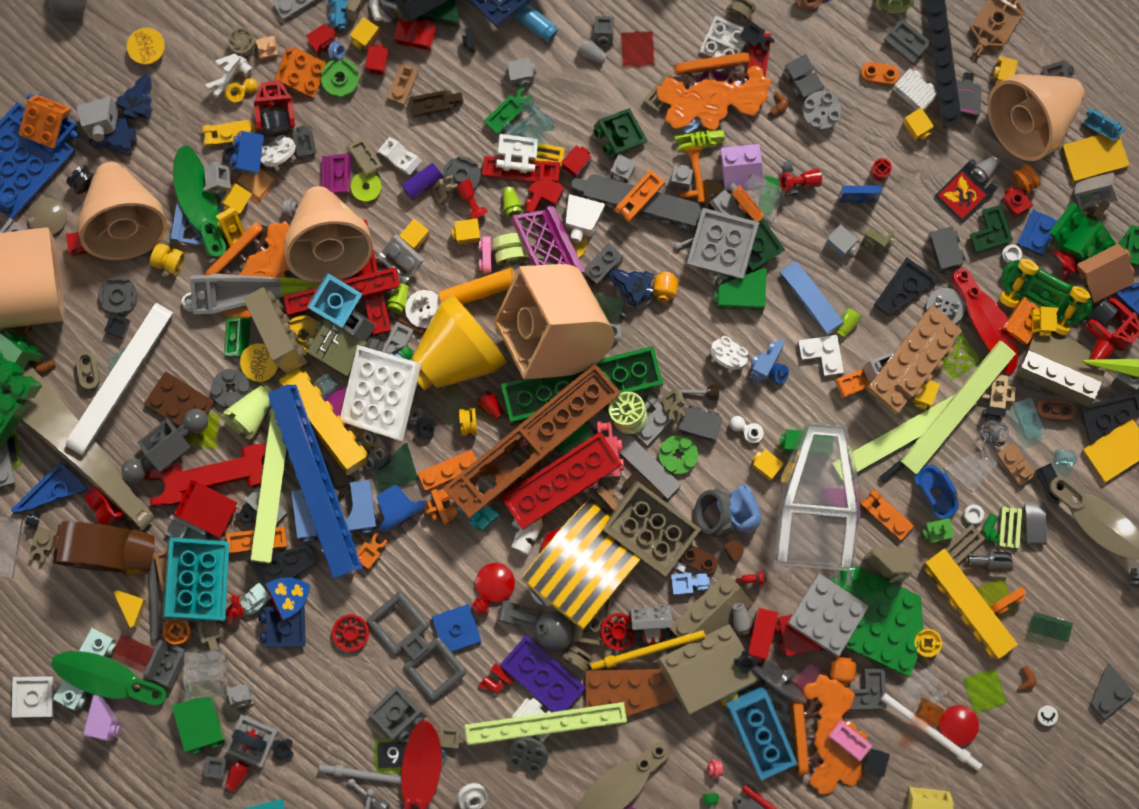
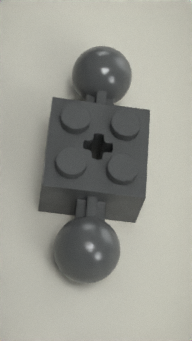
(164, 445)

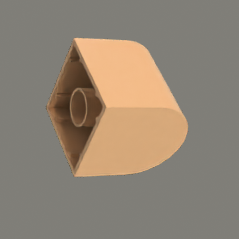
(30, 279)
(553, 322)

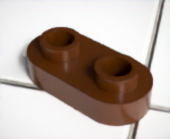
(1055, 409)
(699, 559)

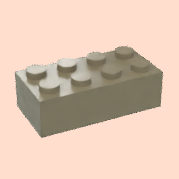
(275, 330)

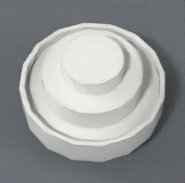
(472, 796)

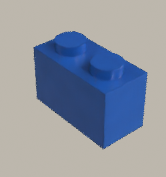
(246, 153)

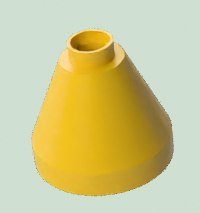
(455, 348)

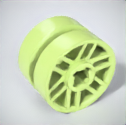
(509, 249)
(628, 413)

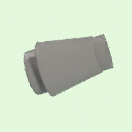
(591, 51)
(985, 169)
(742, 620)

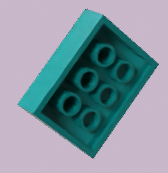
(195, 580)

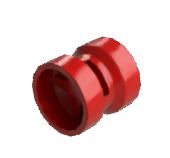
(881, 174)

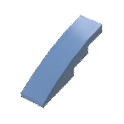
(811, 297)

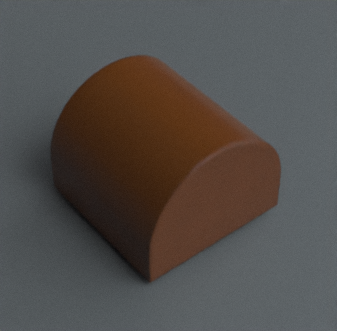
(734, 550)

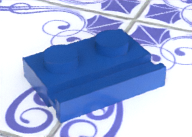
(1036, 234)

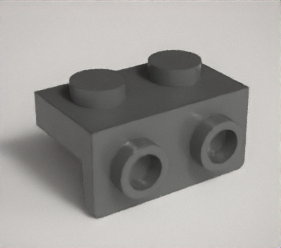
(165, 663)

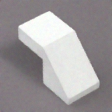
(399, 156)

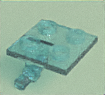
(535, 115)

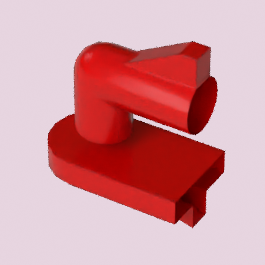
(751, 578)
(489, 684)

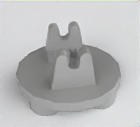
(830, 107)
(955, 307)

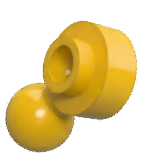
(249, 85)

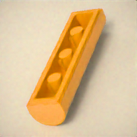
(480, 287)

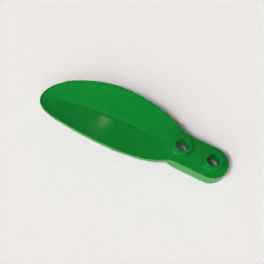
(197, 205)
(103, 677)

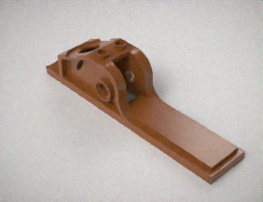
(543, 433)

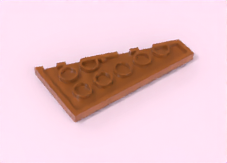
(636, 688)

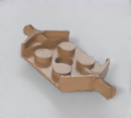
(993, 34)

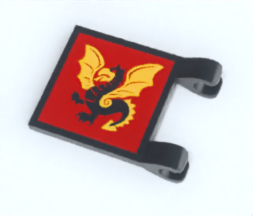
(963, 194)

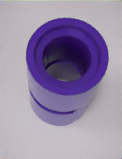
(422, 181)

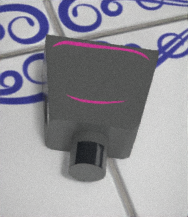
(969, 97)

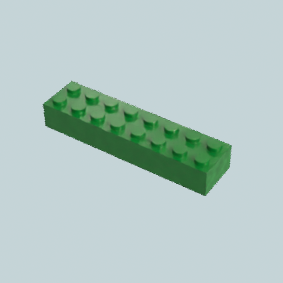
(628, 372)

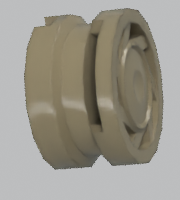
(741, 9)
(241, 42)
(578, 661)

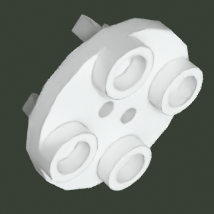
(278, 152)
(418, 301)
(728, 354)

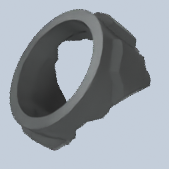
(724, 525)

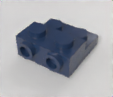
(279, 632)

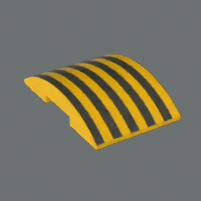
(581, 565)

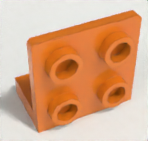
(300, 71)
(43, 120)

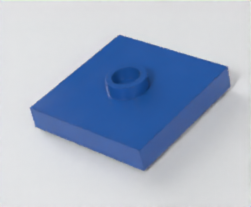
(859, 194)
(457, 628)

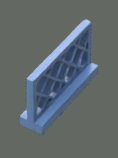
(179, 226)

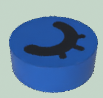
(779, 373)

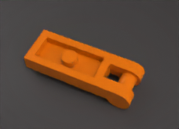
(640, 195)
(887, 515)

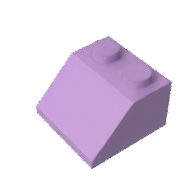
(739, 163)
(102, 720)

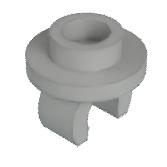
(719, 279)

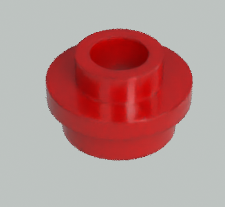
(481, 606)

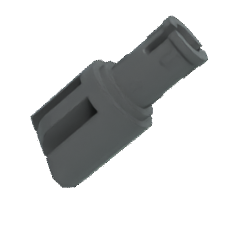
(992, 561)

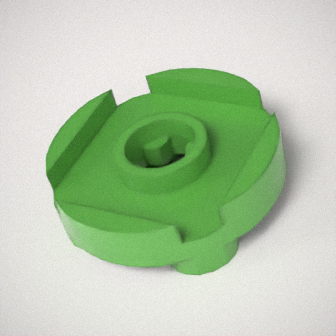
(329, 79)
(671, 463)

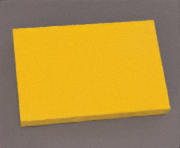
(1094, 157)
(1115, 451)

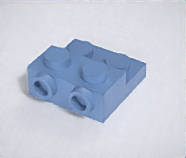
(763, 364)

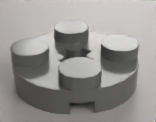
(226, 378)

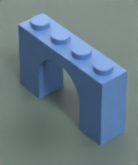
(361, 517)

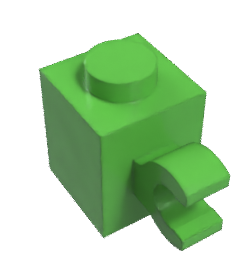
(938, 531)

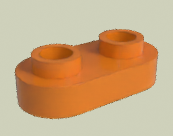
(880, 75)
(1016, 597)

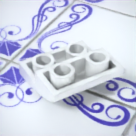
(722, 38)

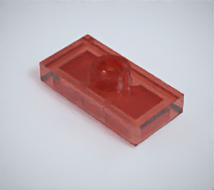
(133, 650)

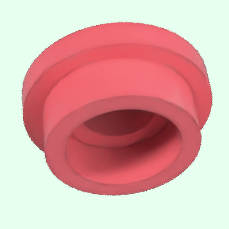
(715, 768)

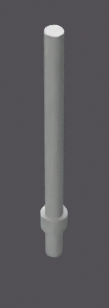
(340, 771)

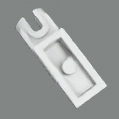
(530, 533)

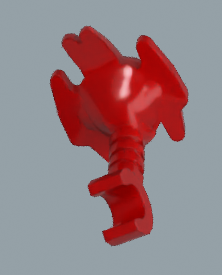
(1068, 264)
(235, 610)

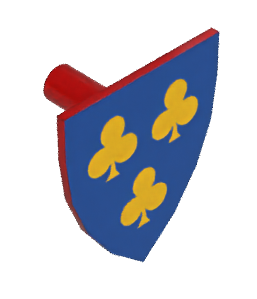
(288, 595)

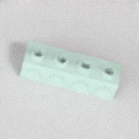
(96, 643)

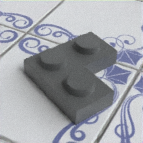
(874, 689)

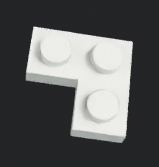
(825, 348)

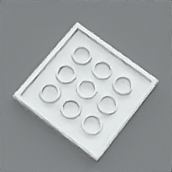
(380, 392)

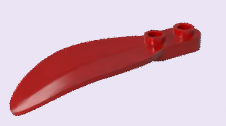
(985, 315)
(421, 766)

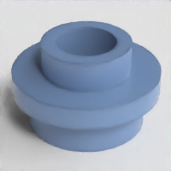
(336, 50)

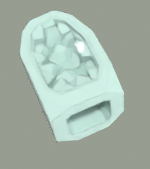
(255, 599)

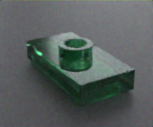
(1050, 627)

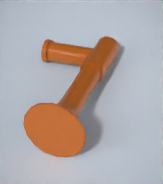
(699, 190)

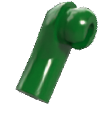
(989, 530)

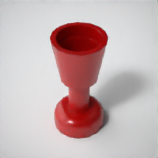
(811, 178)
(467, 192)

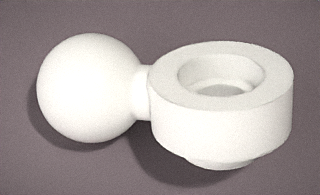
(738, 424)

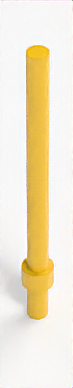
(612, 661)

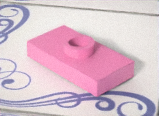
(850, 740)

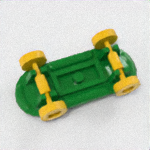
(1025, 279)

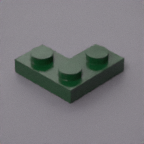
(996, 232)

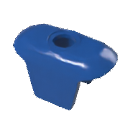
(947, 503)
(397, 508)

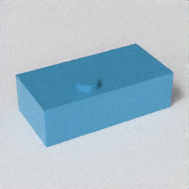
(761, 733)

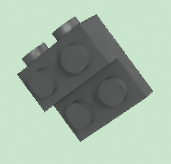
(397, 715)

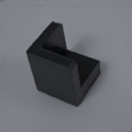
(877, 762)

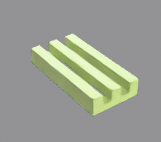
(1010, 527)

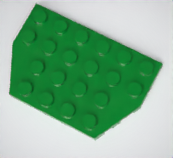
(888, 625)

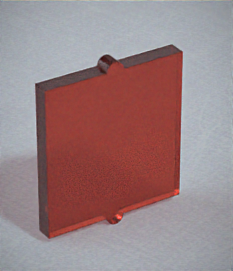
(638, 48)

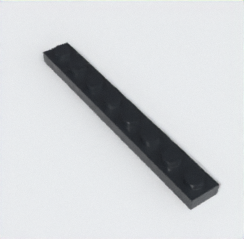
(944, 63)

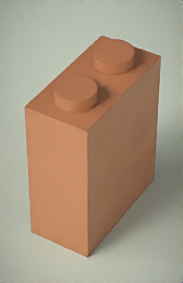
(1106, 272)

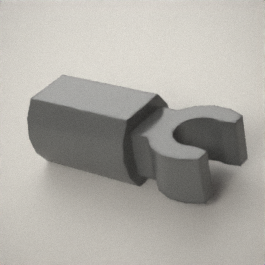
(787, 167)

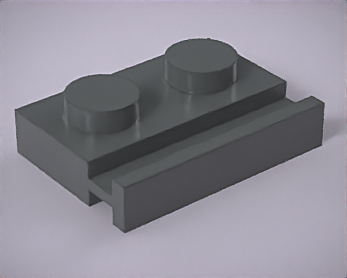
(907, 41)

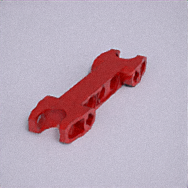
(176, 481)

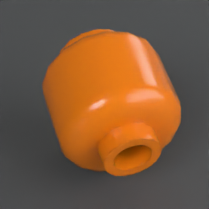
(843, 670)

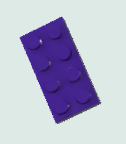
(542, 675)

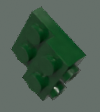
(619, 133)
(764, 248)

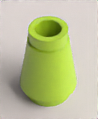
(511, 202)
(398, 299)
(850, 320)

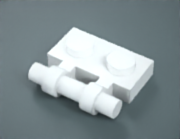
(516, 147)

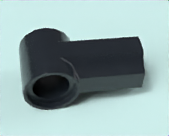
(1046, 475)

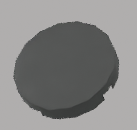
(462, 169)
(118, 295)

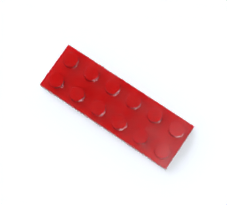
(561, 480)

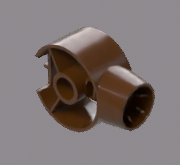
(103, 548)

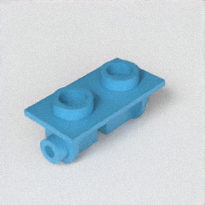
(336, 17)
(1103, 125)

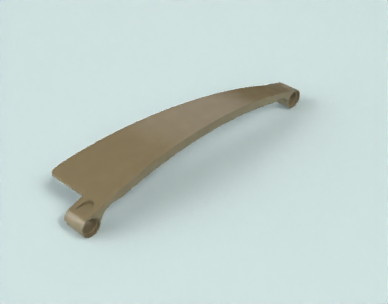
(54, 423)

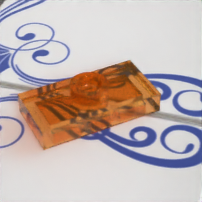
(929, 712)

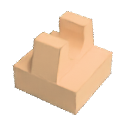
(267, 47)

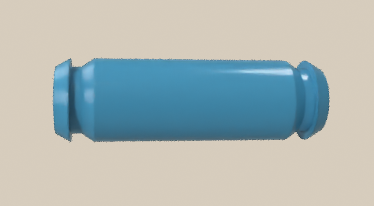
(536, 23)

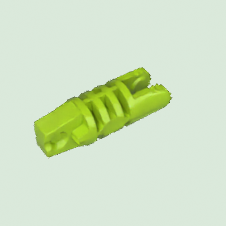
(699, 140)

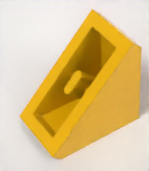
(131, 607)

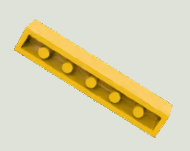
(326, 425)
(970, 605)

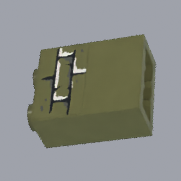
(333, 346)

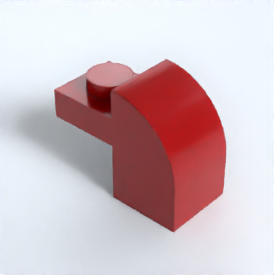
(543, 191)

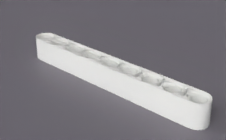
(119, 379)

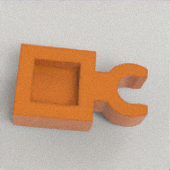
(368, 553)

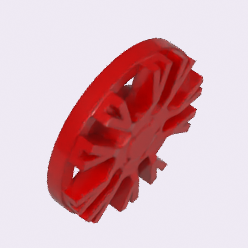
(617, 631)
(350, 632)

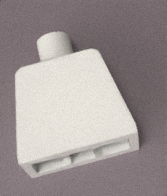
(582, 217)

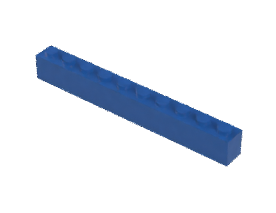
(314, 481)

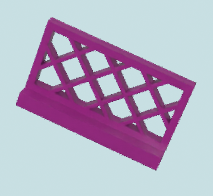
(558, 238)

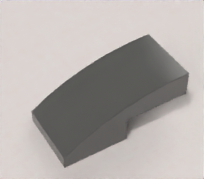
(1035, 523)

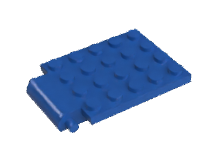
(26, 163)

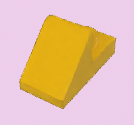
(230, 225)

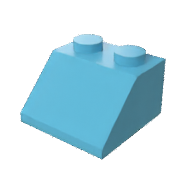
(334, 300)

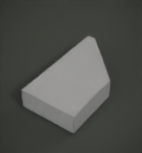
(398, 338)

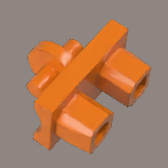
(446, 514)

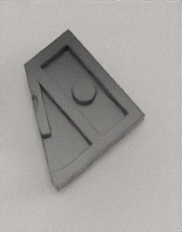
(1110, 693)

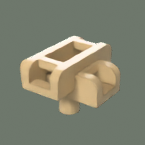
(1001, 390)

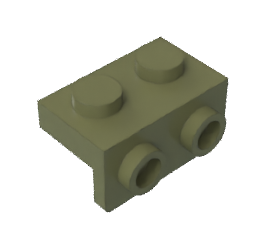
(877, 243)

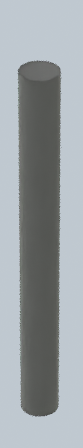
(153, 602)

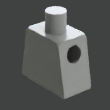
(98, 117)

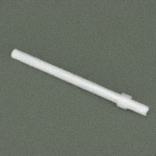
(962, 754)

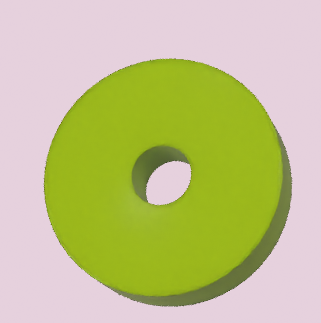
(369, 195)

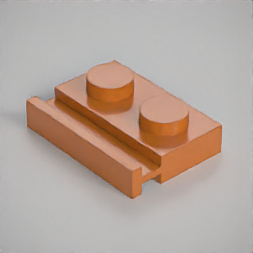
(1020, 322)

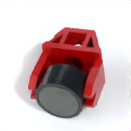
(273, 123)
(1124, 334)

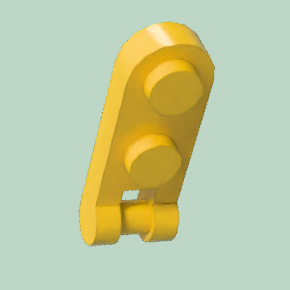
(225, 132)

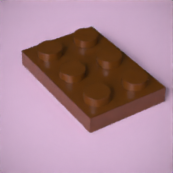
(175, 398)

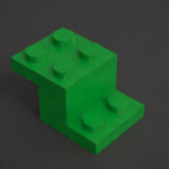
(1080, 234)
(17, 350)

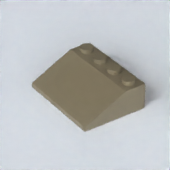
(1058, 366)
(651, 528)
(705, 670)

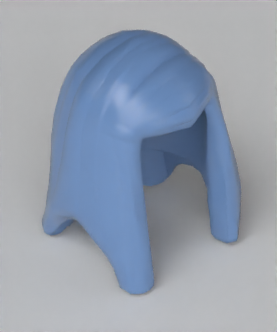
(744, 510)

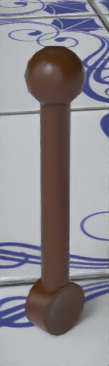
(420, 331)

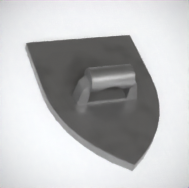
(780, 680)

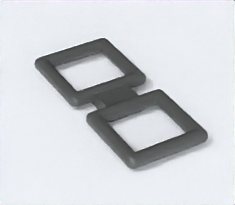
(416, 646)

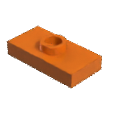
(747, 204)
(852, 383)

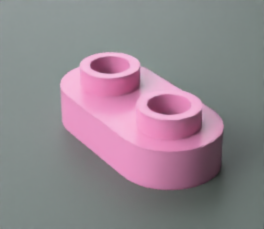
(485, 263)

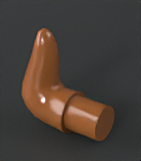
(781, 106)
(44, 367)
(1030, 677)

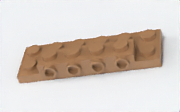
(915, 360)

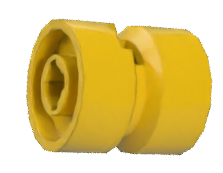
(168, 259)

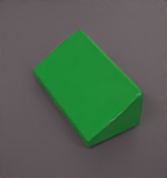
(236, 336)

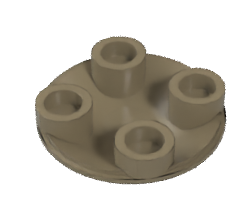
(47, 213)

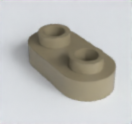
(87, 371)

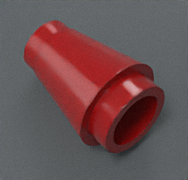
(1102, 349)
(490, 404)
(236, 775)

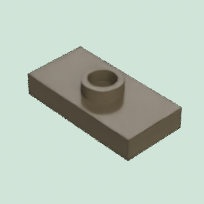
(364, 157)

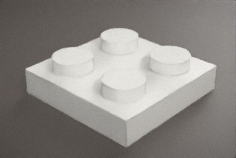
(32, 697)

